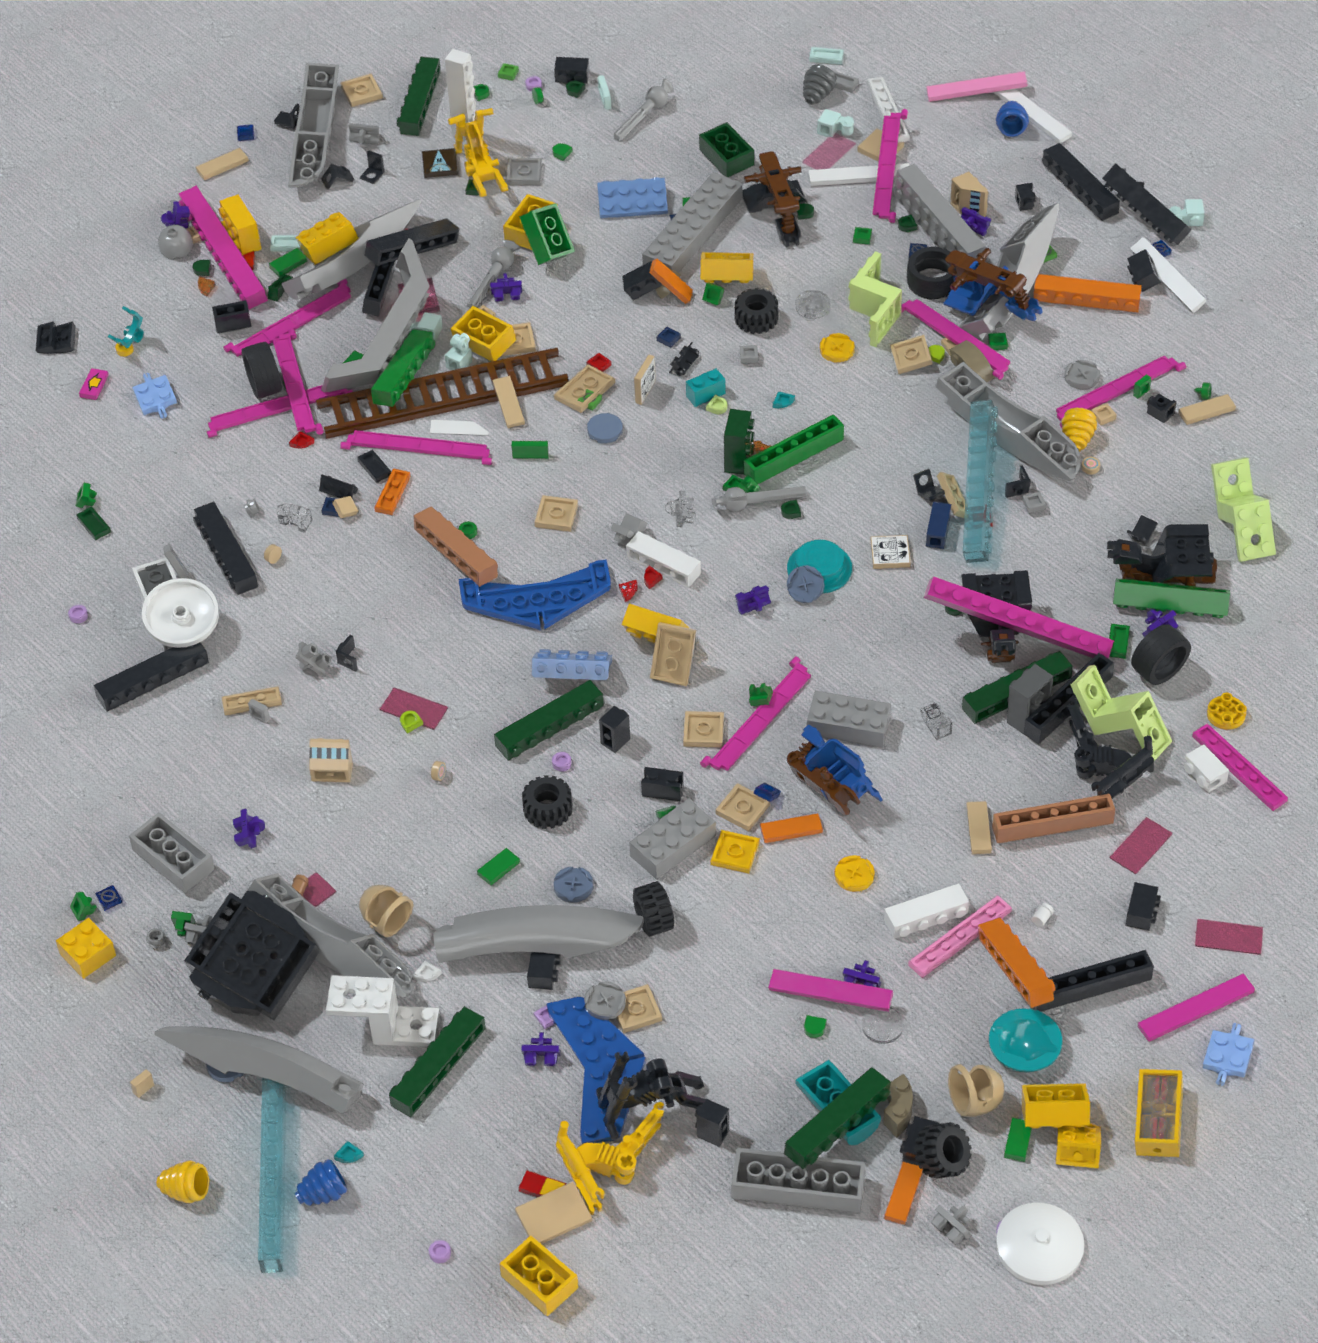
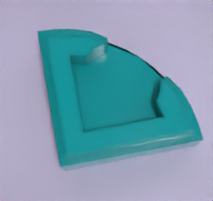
(783, 400)
(348, 1153)

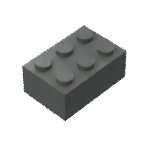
(1027, 695)

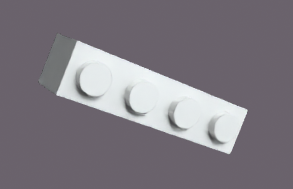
(664, 559)
(926, 911)

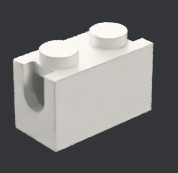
(1206, 768)

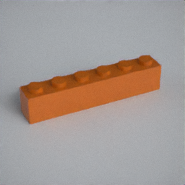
(1087, 293)
(1016, 962)

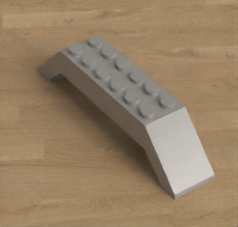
(392, 331)

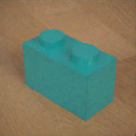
(705, 386)

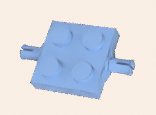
(154, 395)
(1228, 1054)

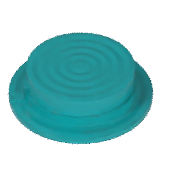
(827, 559)
(1025, 1040)

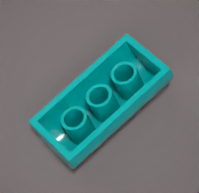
(826, 1083)

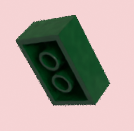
(726, 150)
(738, 440)

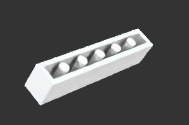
(460, 86)

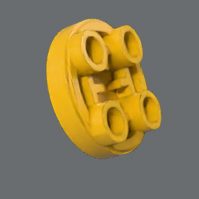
(1226, 712)

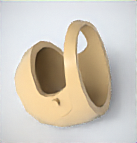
(385, 909)
(975, 1091)

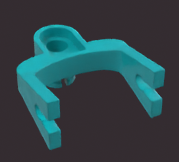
(135, 332)

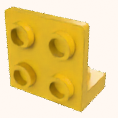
(1079, 1146)

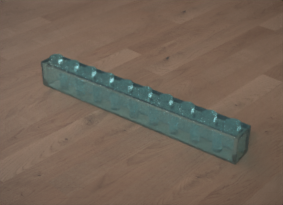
(979, 481)
(272, 1177)

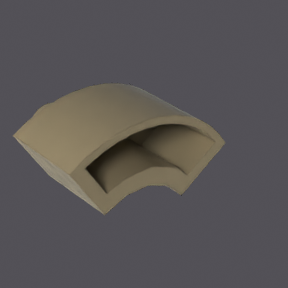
(974, 358)
(899, 1111)

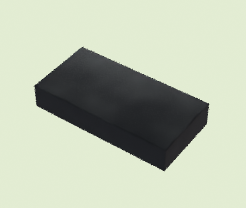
(374, 466)

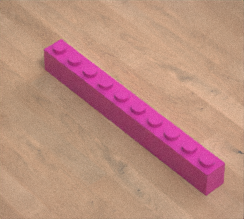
(222, 248)
(1017, 618)

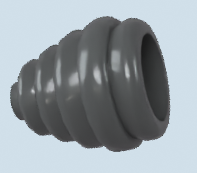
(818, 83)

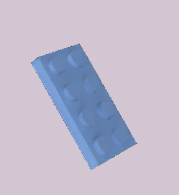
(632, 197)
(571, 665)

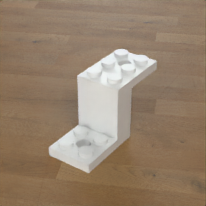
(378, 1001)

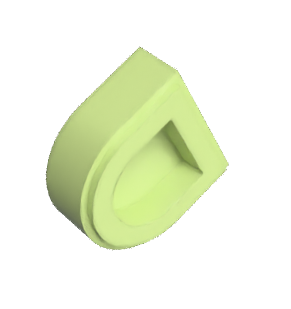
(717, 405)

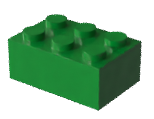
(547, 234)

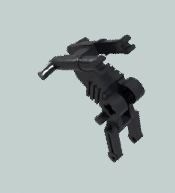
(1107, 761)
(644, 1088)

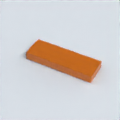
(671, 281)
(392, 491)
(791, 828)
(903, 1193)

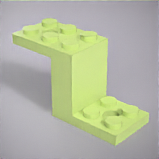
(875, 299)
(1243, 509)
(1121, 712)

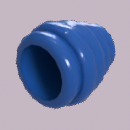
(1012, 119)
(321, 1184)

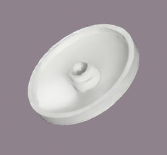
(180, 612)
(1040, 1243)

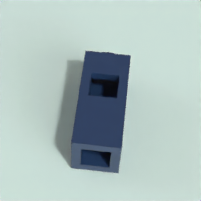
(938, 525)

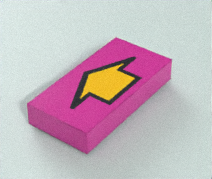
(93, 384)

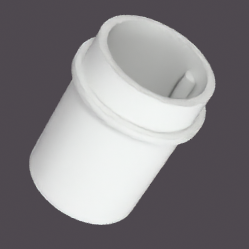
(1043, 913)

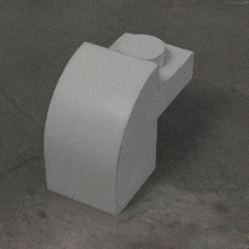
(629, 527)

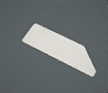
(457, 427)

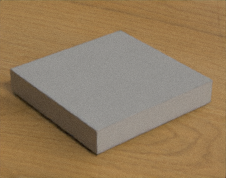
(524, 171)

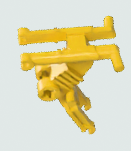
(478, 162)
(605, 1158)

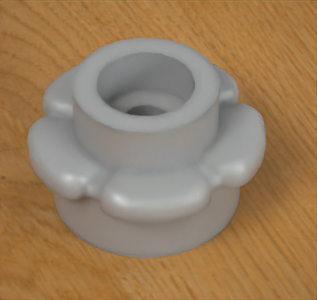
(252, 507)
(155, 934)

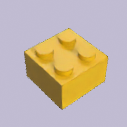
(85, 948)

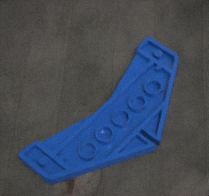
(547, 599)
(594, 1045)

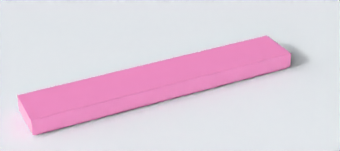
(976, 86)
(957, 937)

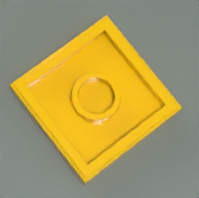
(735, 851)

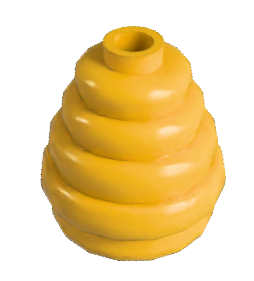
(1079, 426)
(184, 1181)

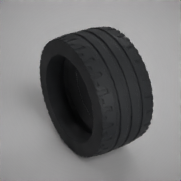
(928, 286)
(261, 370)
(1161, 654)

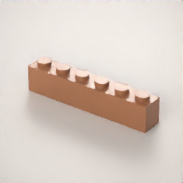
(455, 546)
(1053, 818)

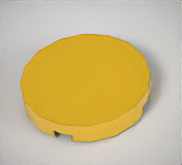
(837, 347)
(854, 873)

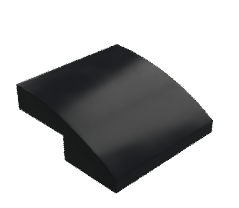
(55, 339)

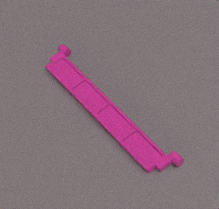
(886, 165)
(296, 318)
(955, 334)
(294, 384)
(1121, 385)
(264, 409)
(418, 445)
(760, 718)

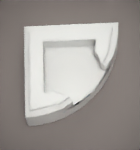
(426, 972)

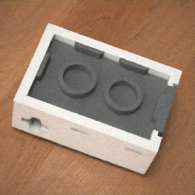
(151, 575)

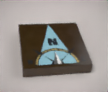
(439, 163)

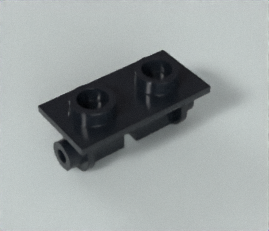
(687, 354)
(336, 487)

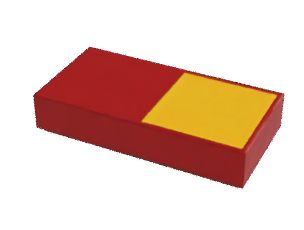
(538, 1185)

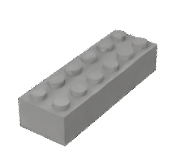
(777, 1179)

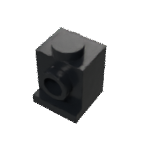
(1024, 196)
(1161, 408)

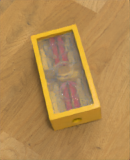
(1159, 1113)

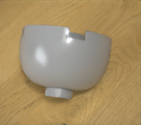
(175, 242)

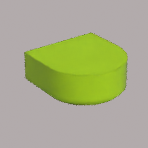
(937, 353)
(410, 720)

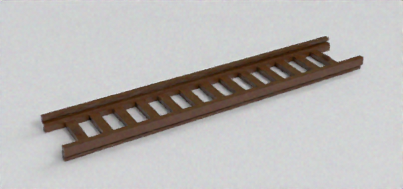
(446, 405)

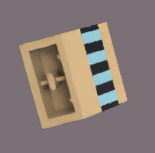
(969, 193)
(330, 760)

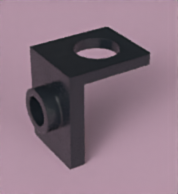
(288, 119)
(375, 166)
(336, 171)
(1018, 487)
(928, 490)
(1143, 530)
(343, 652)

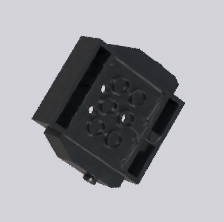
(233, 976)

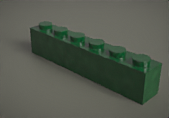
(419, 96)
(994, 696)
(549, 720)
(437, 1061)
(837, 1118)

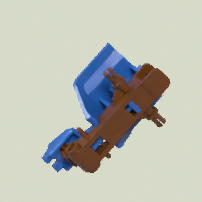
(978, 280)
(831, 770)

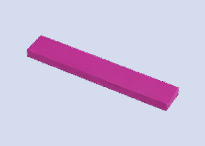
(1240, 767)
(831, 990)
(1196, 1007)

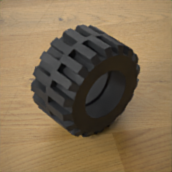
(756, 311)
(547, 814)
(655, 907)
(942, 1150)

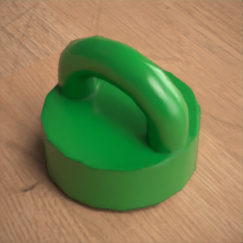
(1205, 391)

